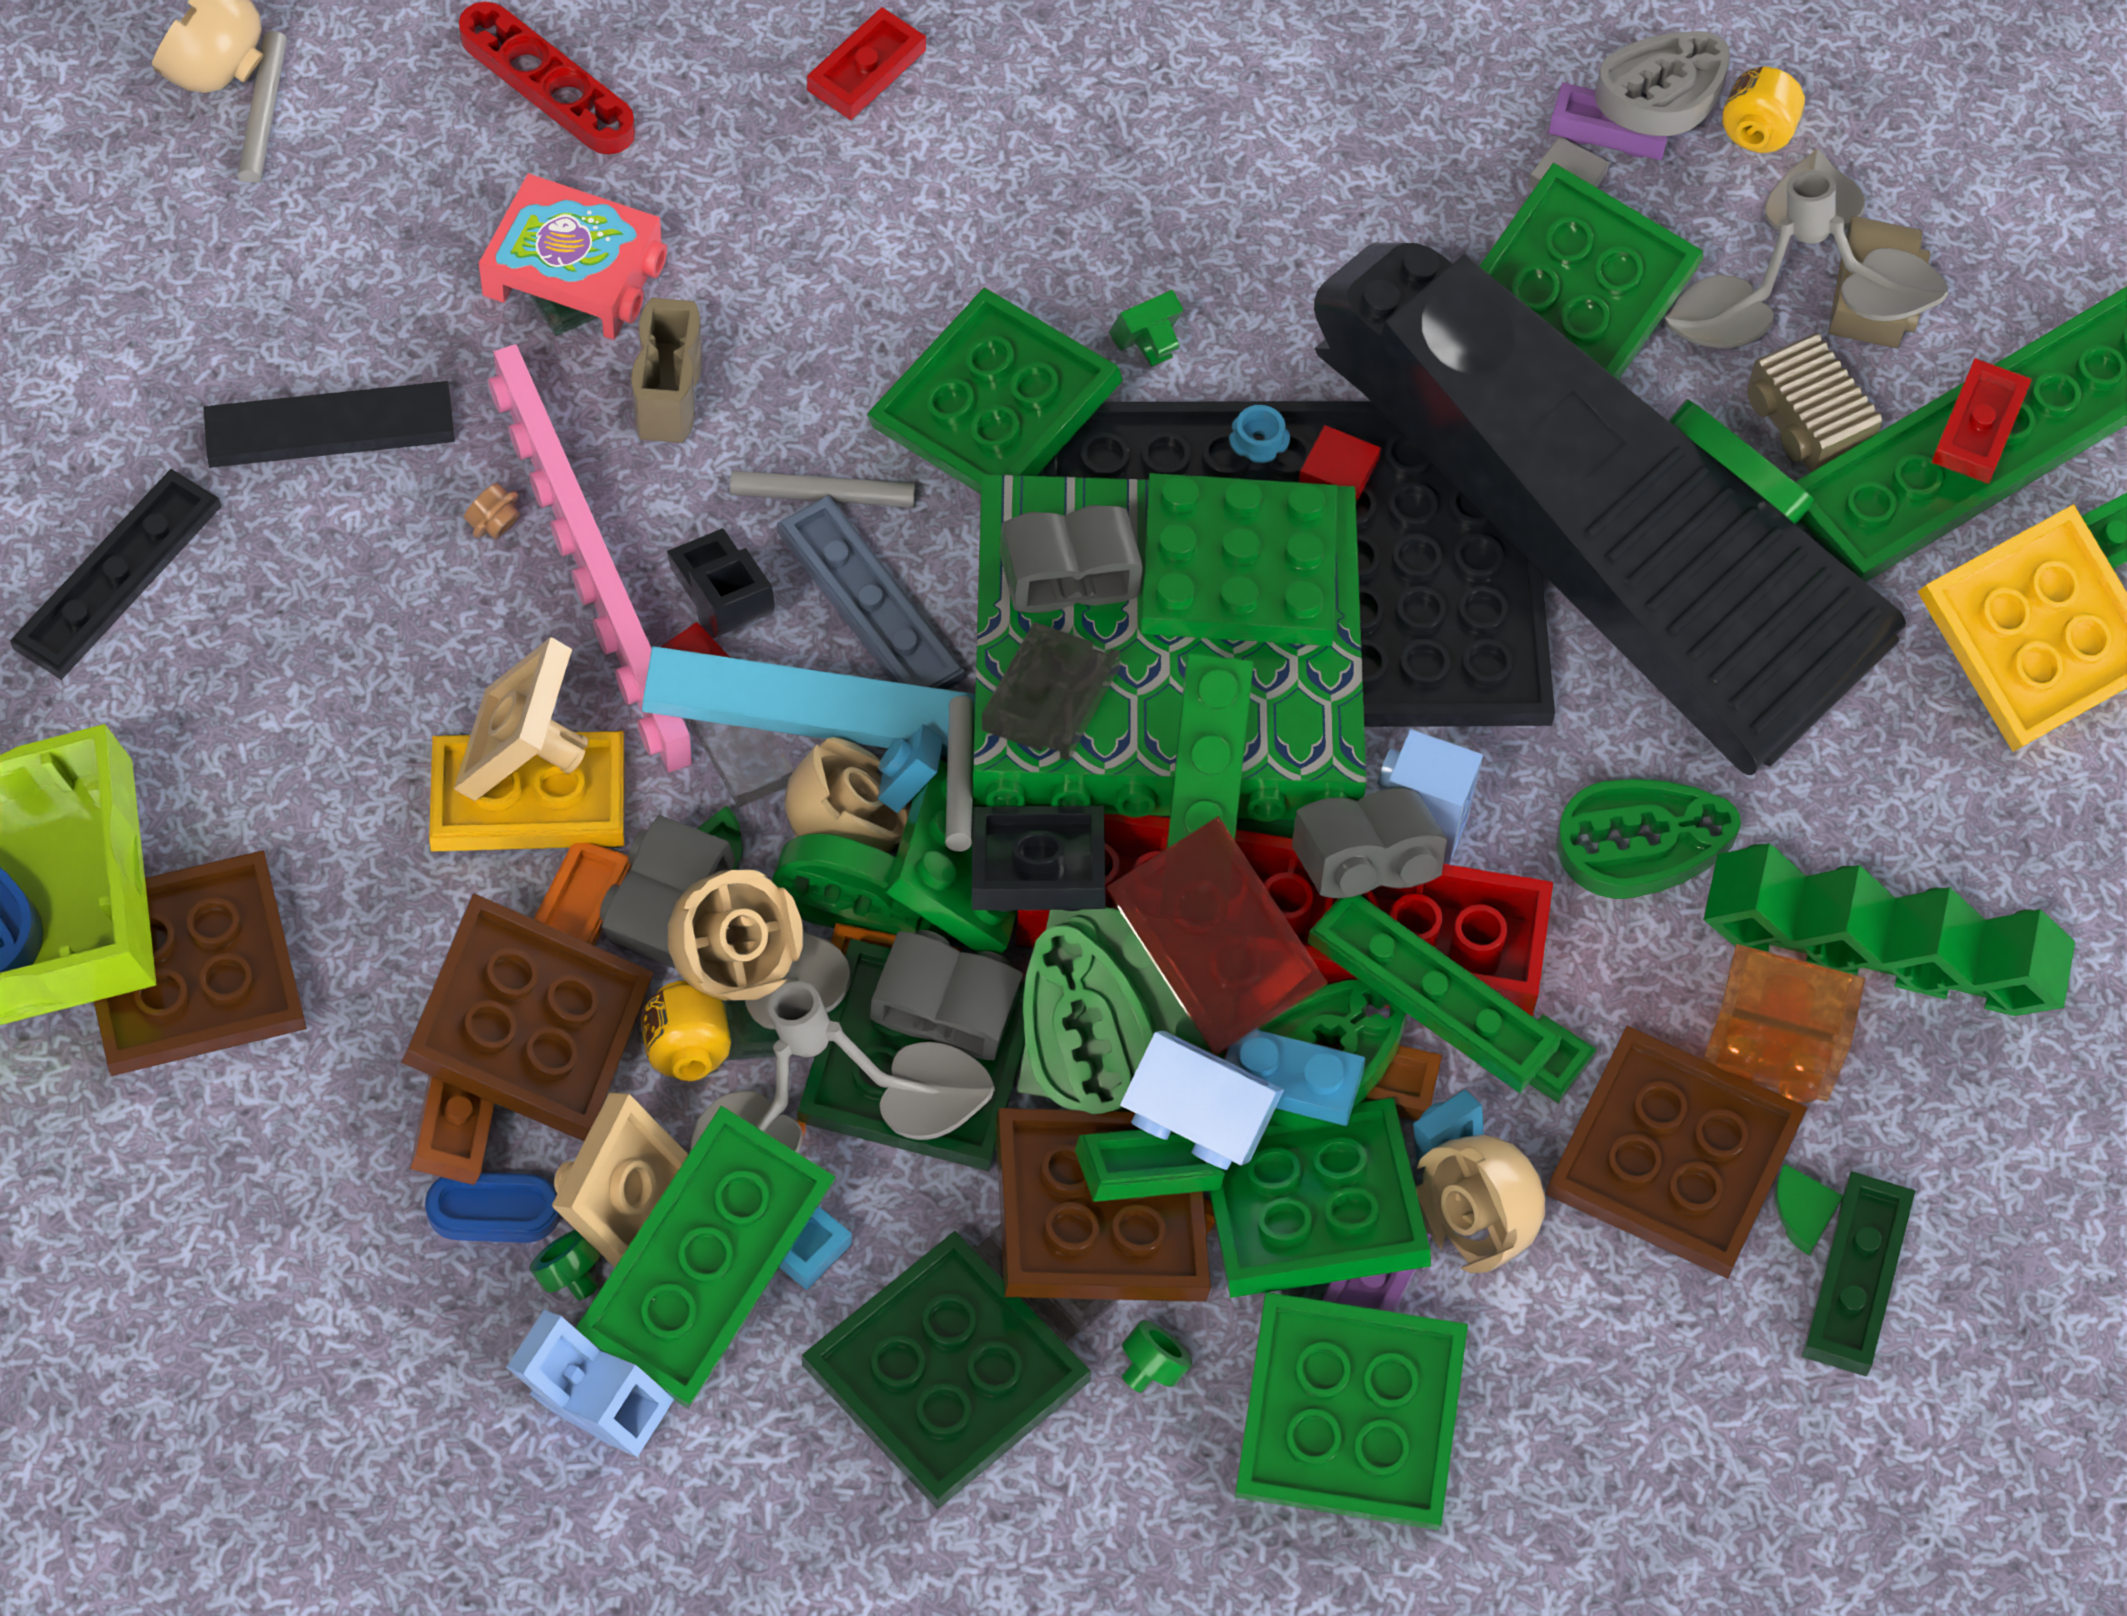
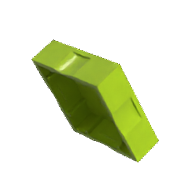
(79, 859)

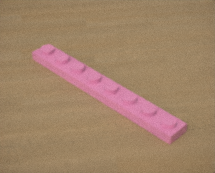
(578, 535)

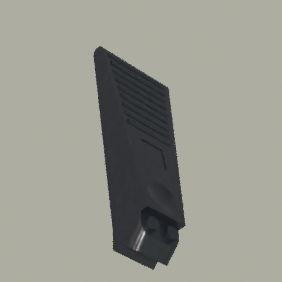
(1608, 500)

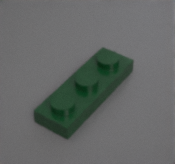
(1858, 1274)

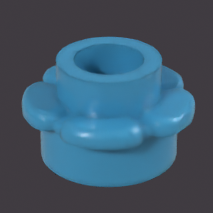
(1264, 422)

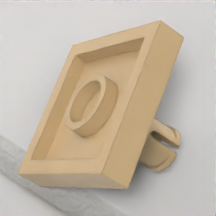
(518, 724)
(617, 1176)

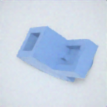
(588, 1385)

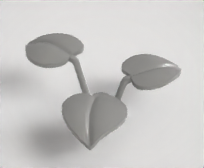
(1811, 205)
(930, 1083)

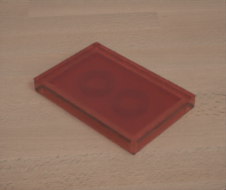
(1216, 936)

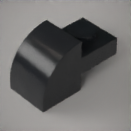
(722, 582)

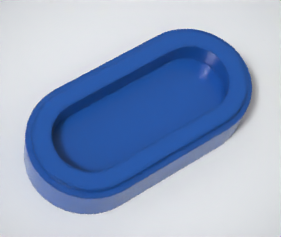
(494, 1209)

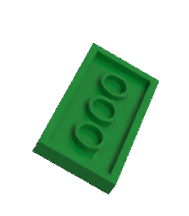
(705, 1255)

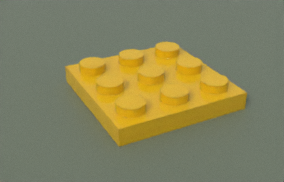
(2036, 626)

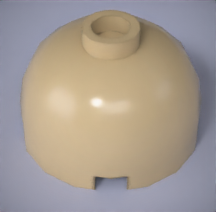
(211, 45)
(838, 795)
(735, 935)
(1480, 1186)

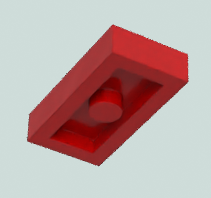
(866, 63)
(1981, 420)

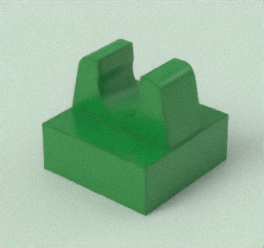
(1149, 327)

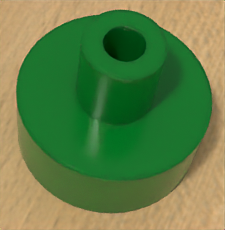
(567, 1264)
(1153, 1357)

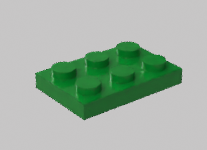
(939, 880)

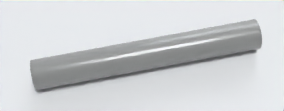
(262, 107)
(815, 488)
(960, 774)

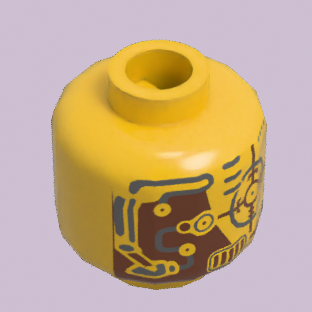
(1765, 106)
(685, 1030)

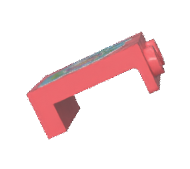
(574, 252)

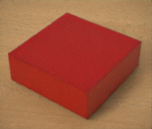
(1340, 461)

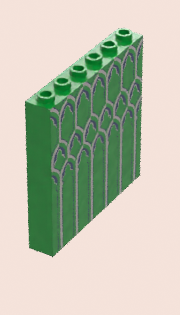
(1303, 698)

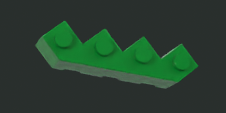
(1922, 938)

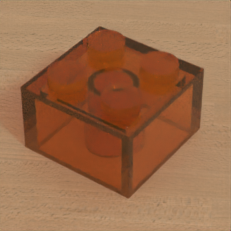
(1784, 1023)

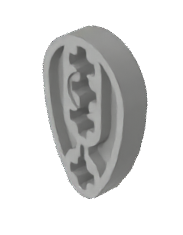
(1686, 64)

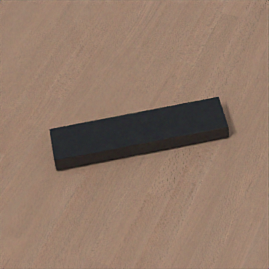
(328, 424)
(115, 574)

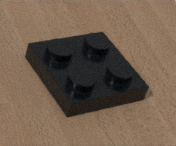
(1038, 858)

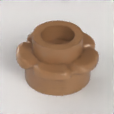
(493, 512)

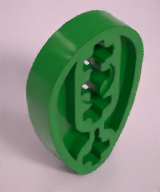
(1742, 461)
(1643, 868)
(844, 885)
(1340, 1016)
(1050, 1041)

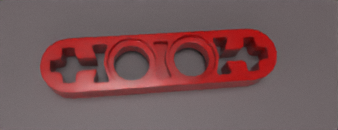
(552, 74)

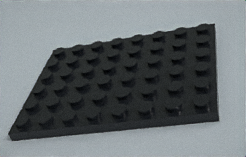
(1443, 594)

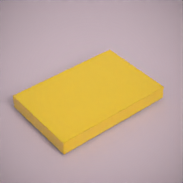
(532, 805)

